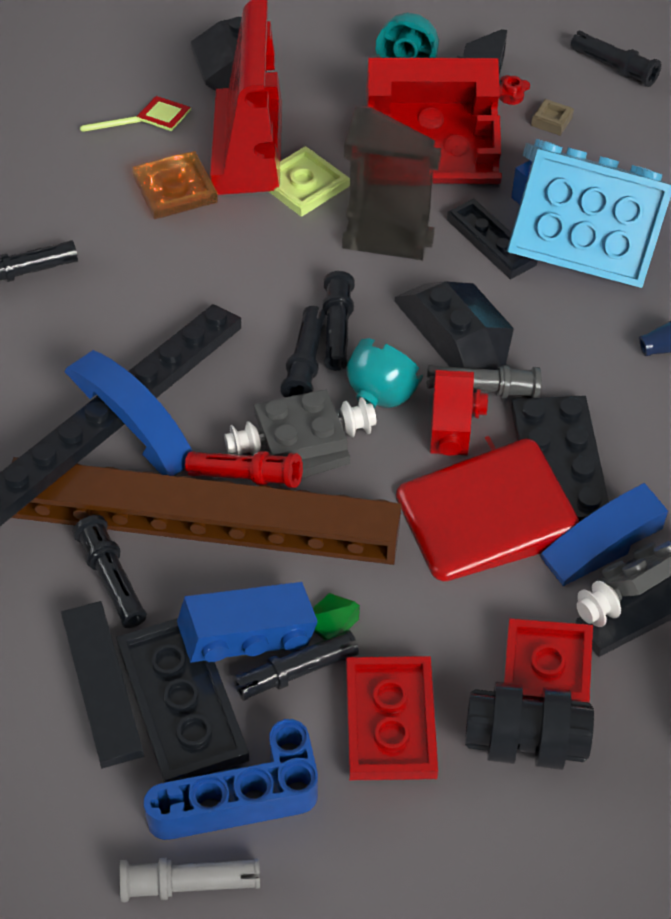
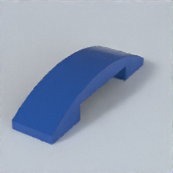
(136, 408)

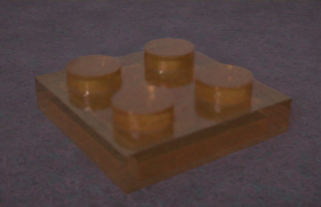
(175, 184)

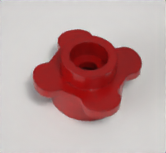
(512, 89)

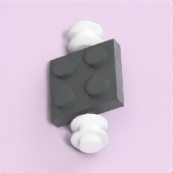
(301, 426)
(622, 579)

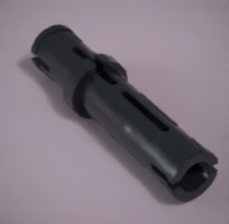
(37, 260)
(280, 671)

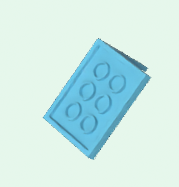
(589, 214)

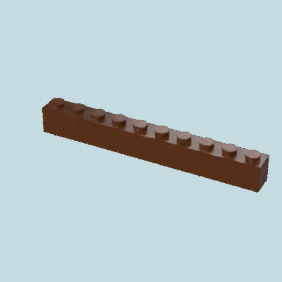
(222, 513)

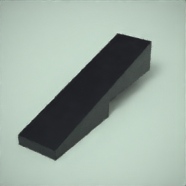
(102, 685)

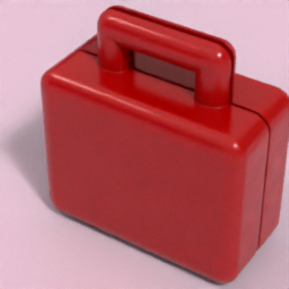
(486, 510)

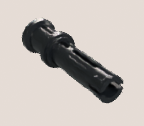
(627, 62)
(338, 307)
(302, 364)
(104, 556)

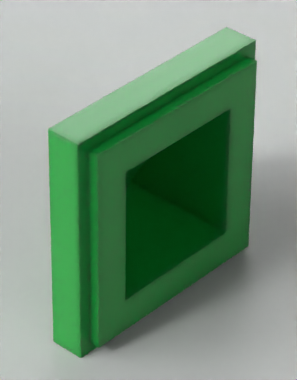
(335, 615)

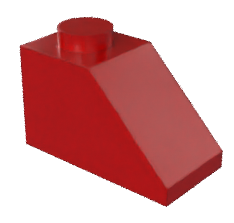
(451, 412)

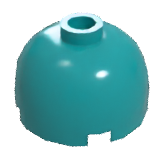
(407, 37)
(382, 375)

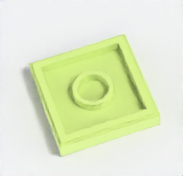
(308, 181)

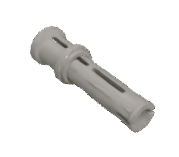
(165, 878)

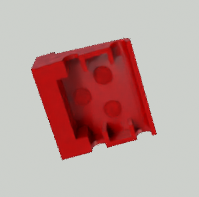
(449, 103)
(249, 112)

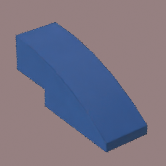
(605, 534)

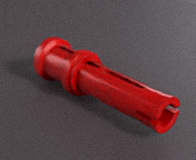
(260, 468)

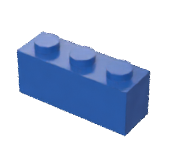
(246, 622)

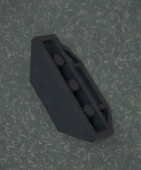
(216, 52)
(459, 324)

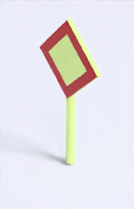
(158, 112)

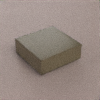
(552, 117)

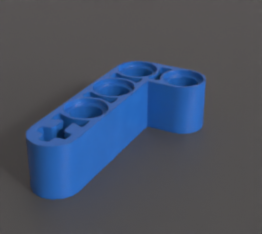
(232, 785)

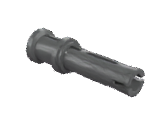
(501, 381)

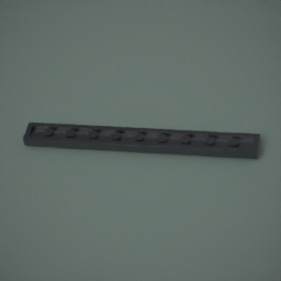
(97, 422)

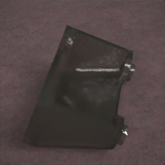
(389, 186)

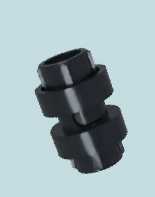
(551, 728)

